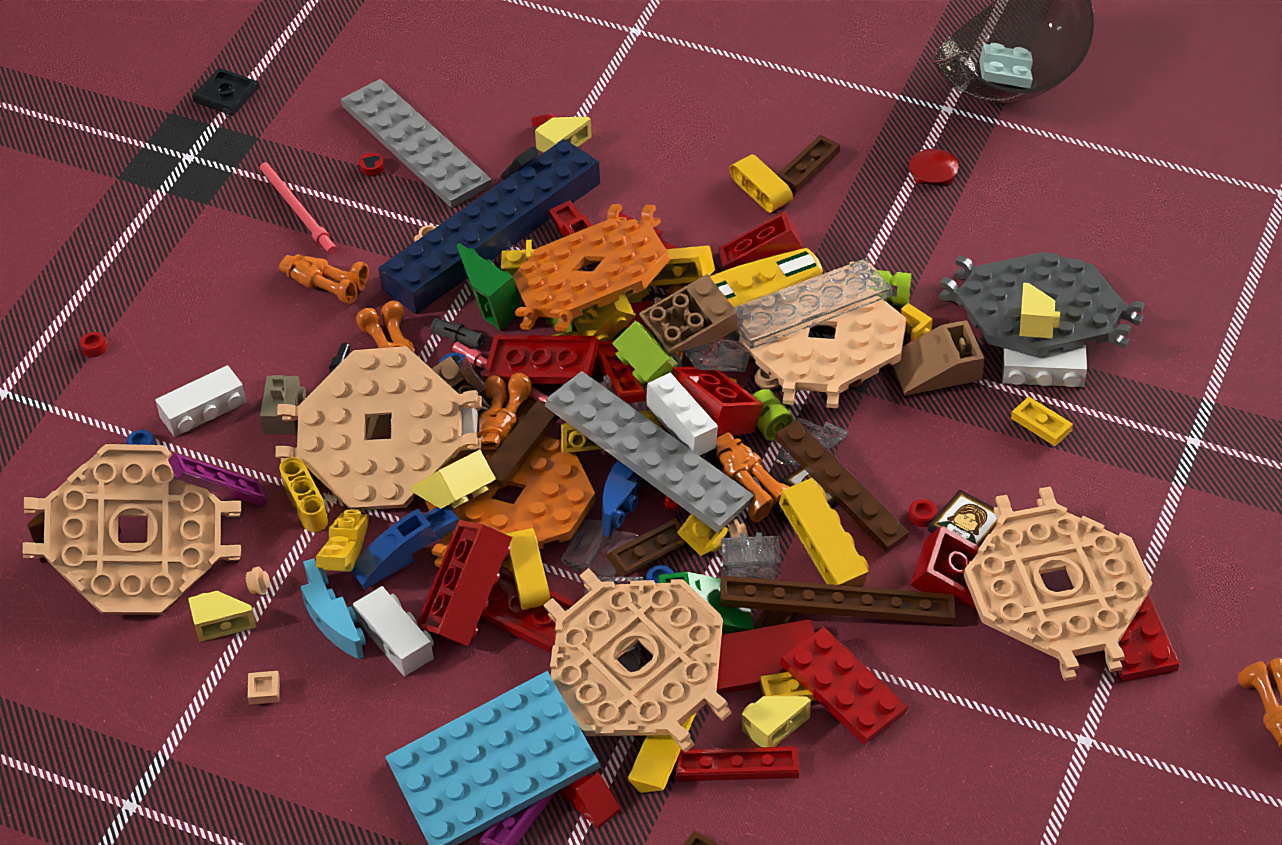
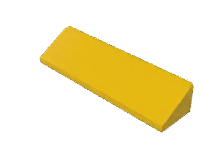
(655, 761)

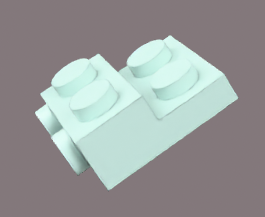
(1006, 65)

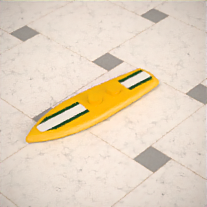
(767, 275)

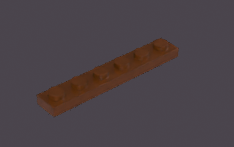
(842, 486)

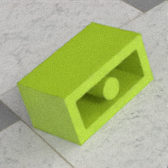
(644, 353)

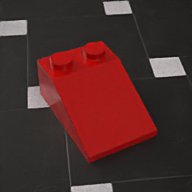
(764, 241)
(721, 399)
(943, 566)

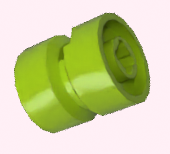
(903, 281)
(773, 414)

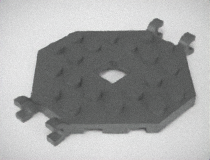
(1081, 295)

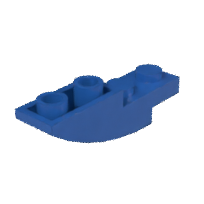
(619, 496)
(395, 546)

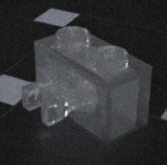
(751, 557)

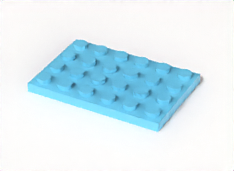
(492, 762)

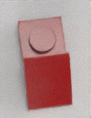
(591, 799)

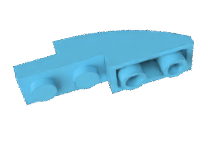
(331, 614)

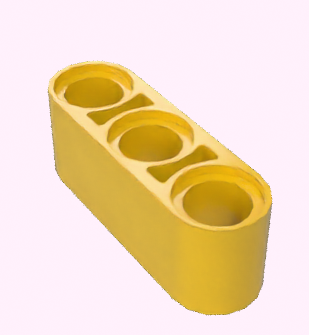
(761, 183)
(303, 494)
(528, 569)

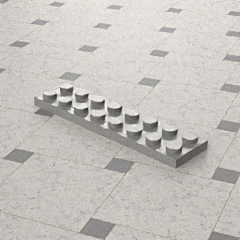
(416, 143)
(649, 451)

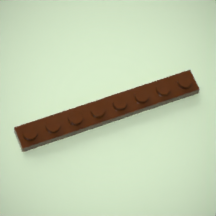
(837, 600)

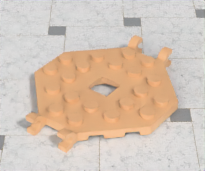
(861, 346)
(379, 471)
(131, 576)
(1064, 624)
(656, 700)

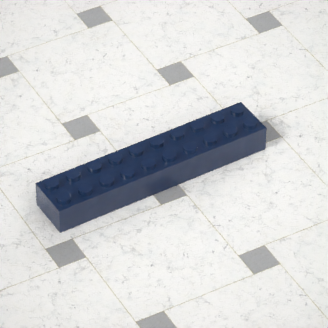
(489, 225)

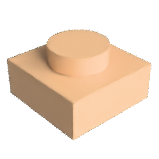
(263, 687)

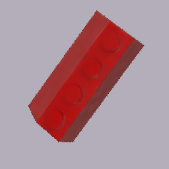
(464, 582)

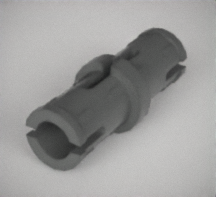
(443, 328)

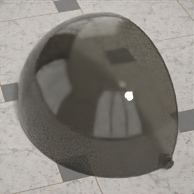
(1052, 30)

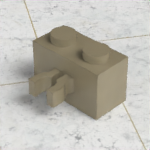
(280, 390)

